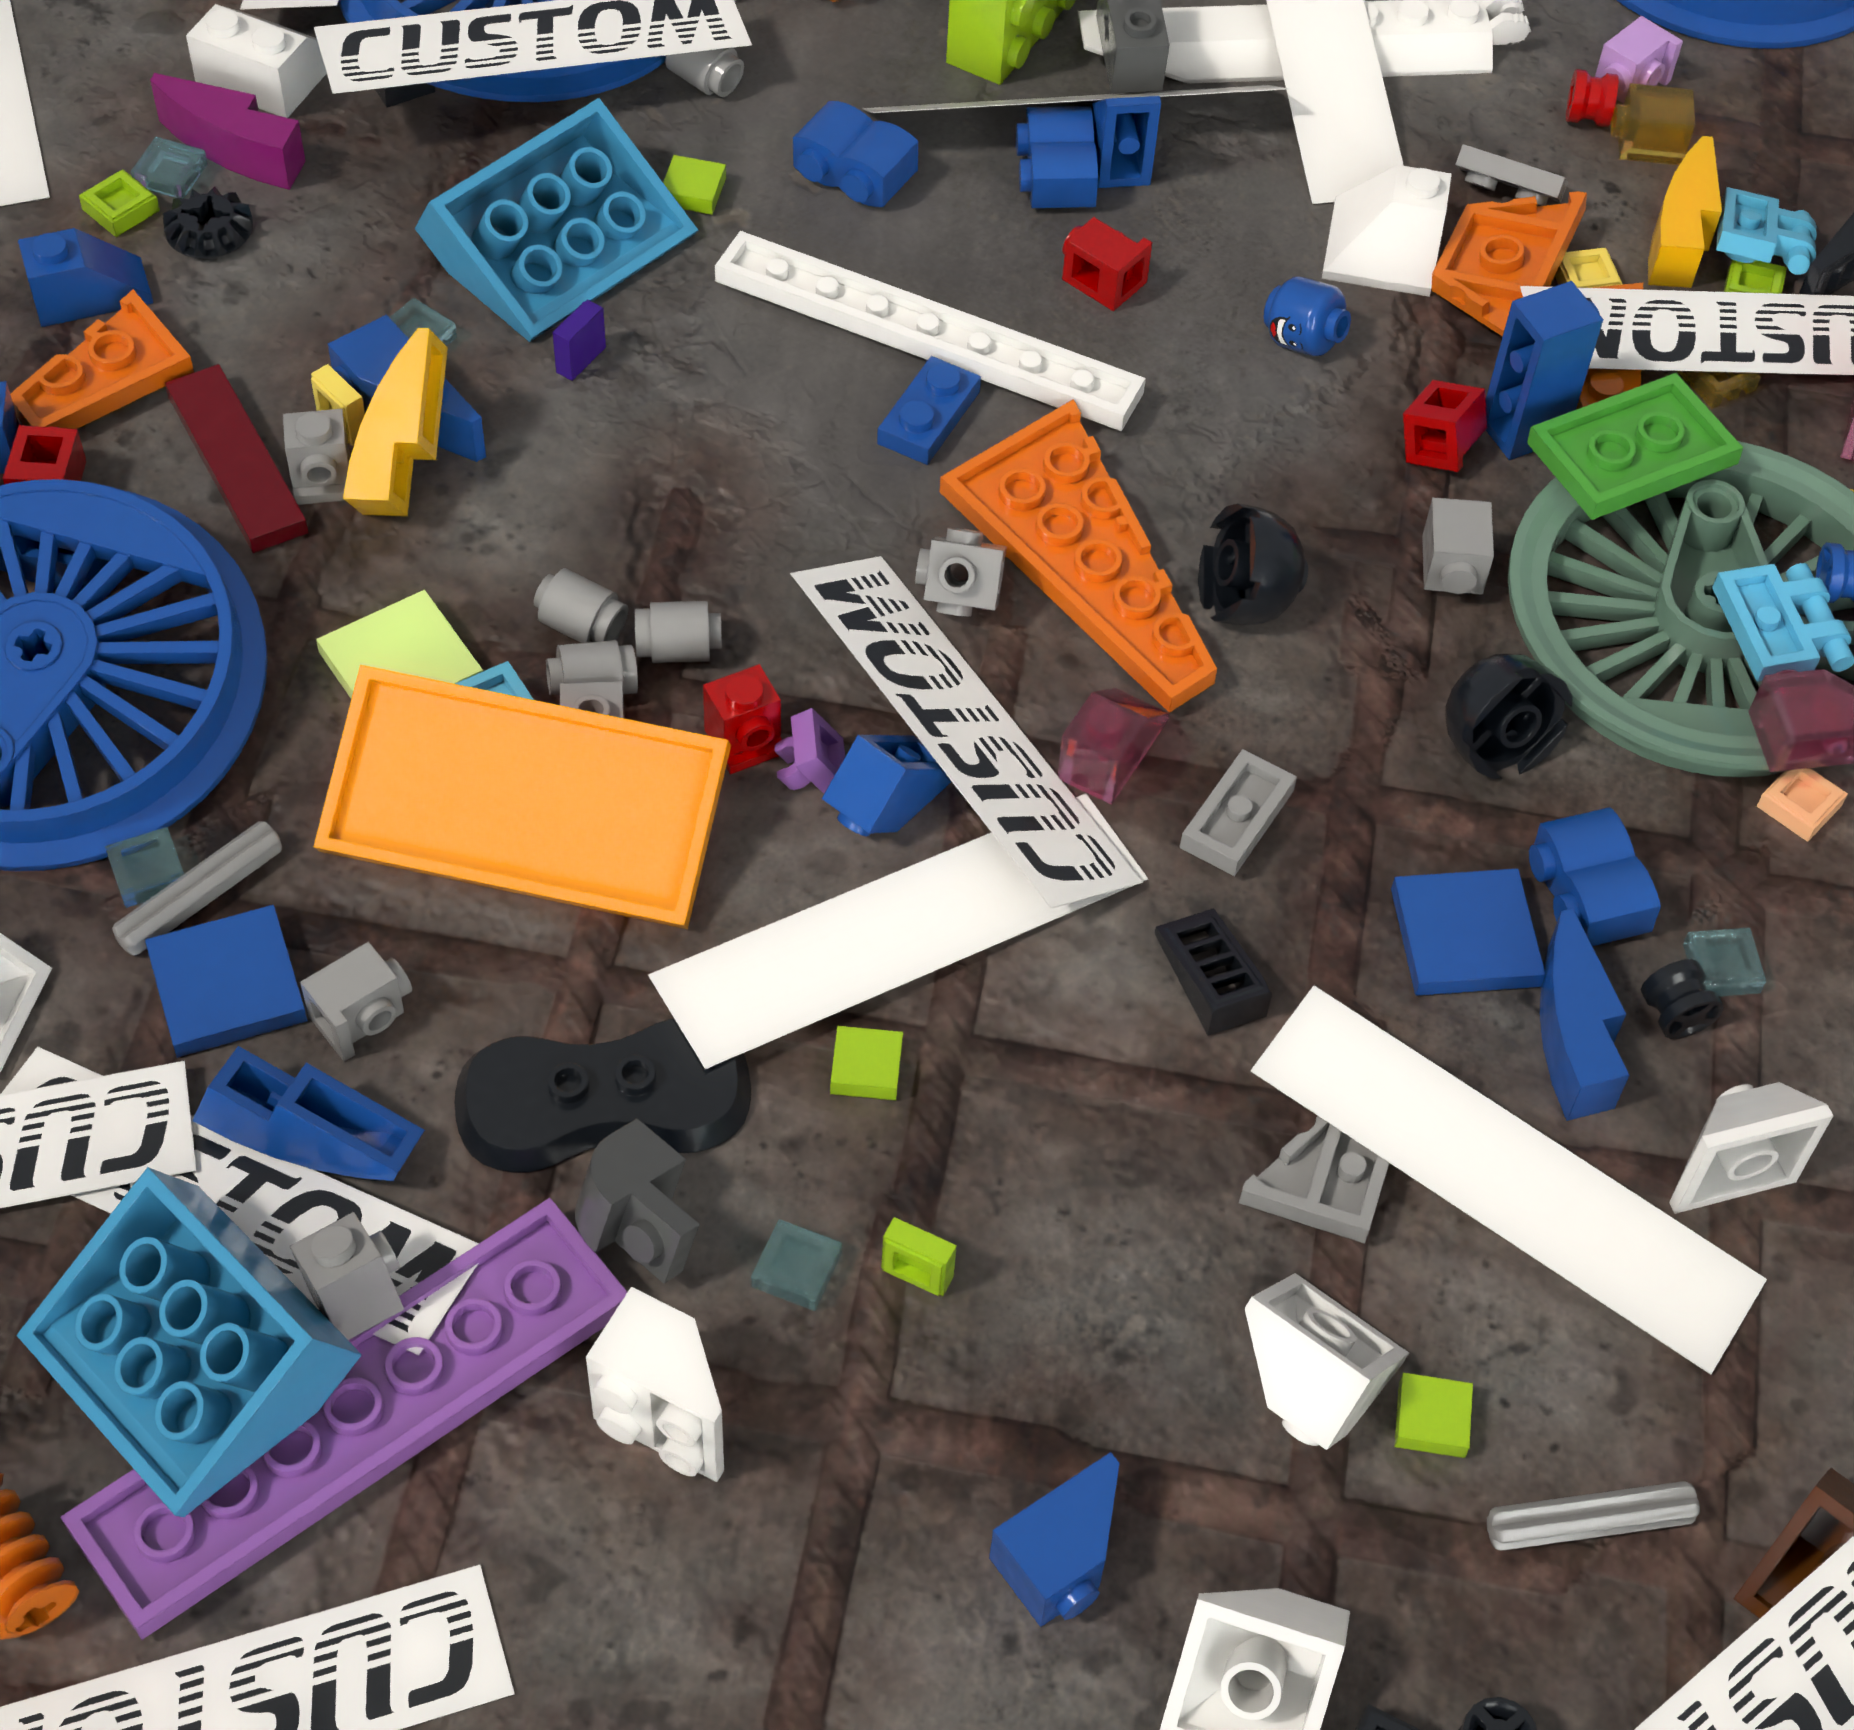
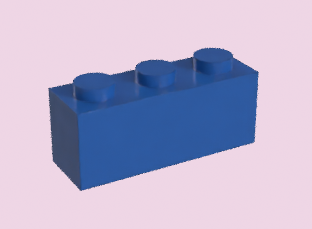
(1540, 364)

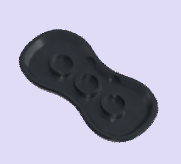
(547, 1100)

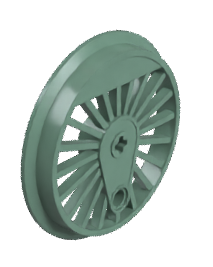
(1671, 603)

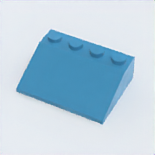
(555, 222)
(185, 1342)

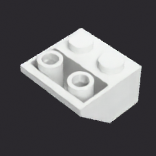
(657, 1386)

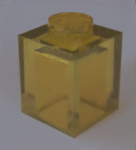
(1654, 124)

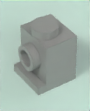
(317, 455)
(355, 997)

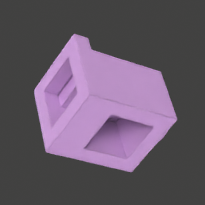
(1640, 55)

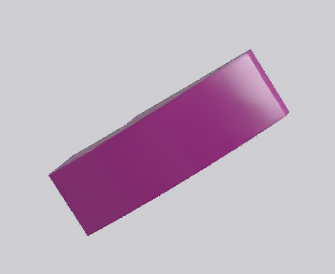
(231, 129)

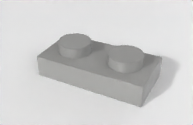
(1488, 169)
(1238, 812)

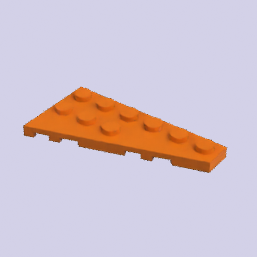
(1084, 549)

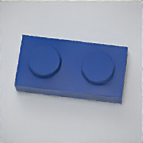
(929, 410)

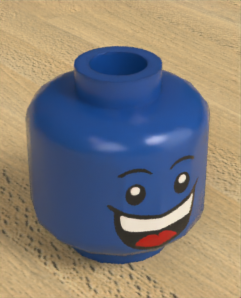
(1307, 316)

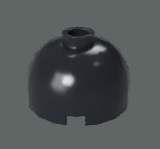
(1252, 566)
(1506, 713)

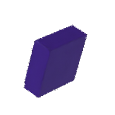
(579, 339)

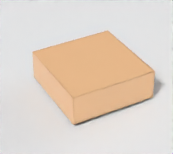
(1802, 801)

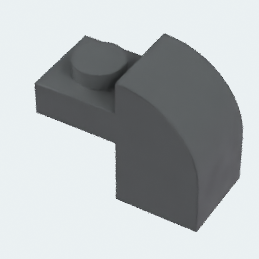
(631, 1201)

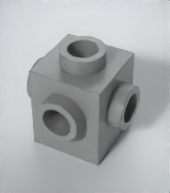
(984, 566)

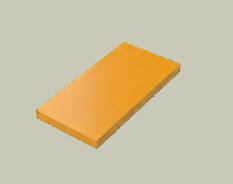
(523, 796)

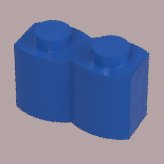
(855, 153)
(1059, 157)
(1595, 872)

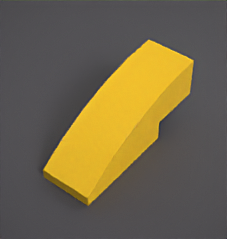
(1686, 219)
(398, 428)

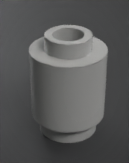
(709, 70)
(579, 607)
(677, 631)
(593, 663)

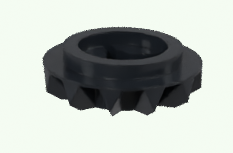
(220, 235)

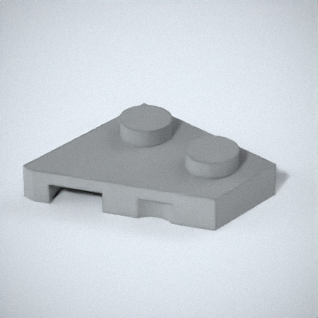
(1321, 1182)

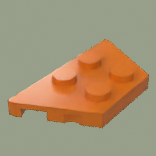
(1500, 250)

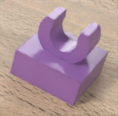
(813, 749)

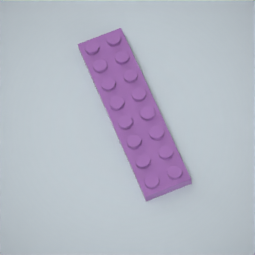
(517, 1313)

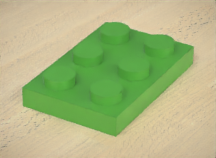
(1634, 445)

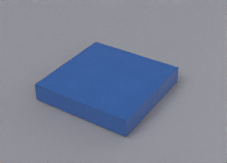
(1467, 932)
(225, 980)

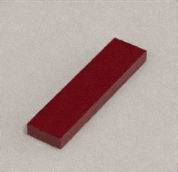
(236, 458)

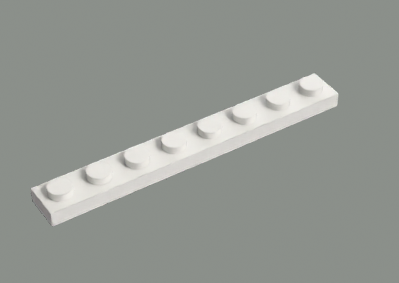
(929, 329)

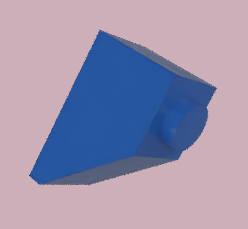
(1125, 140)
(79, 275)
(884, 783)
(1059, 1544)

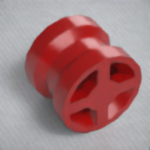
(1592, 98)

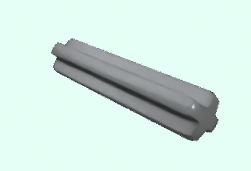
(197, 887)
(1592, 1515)

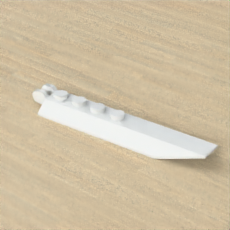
(1408, 37)

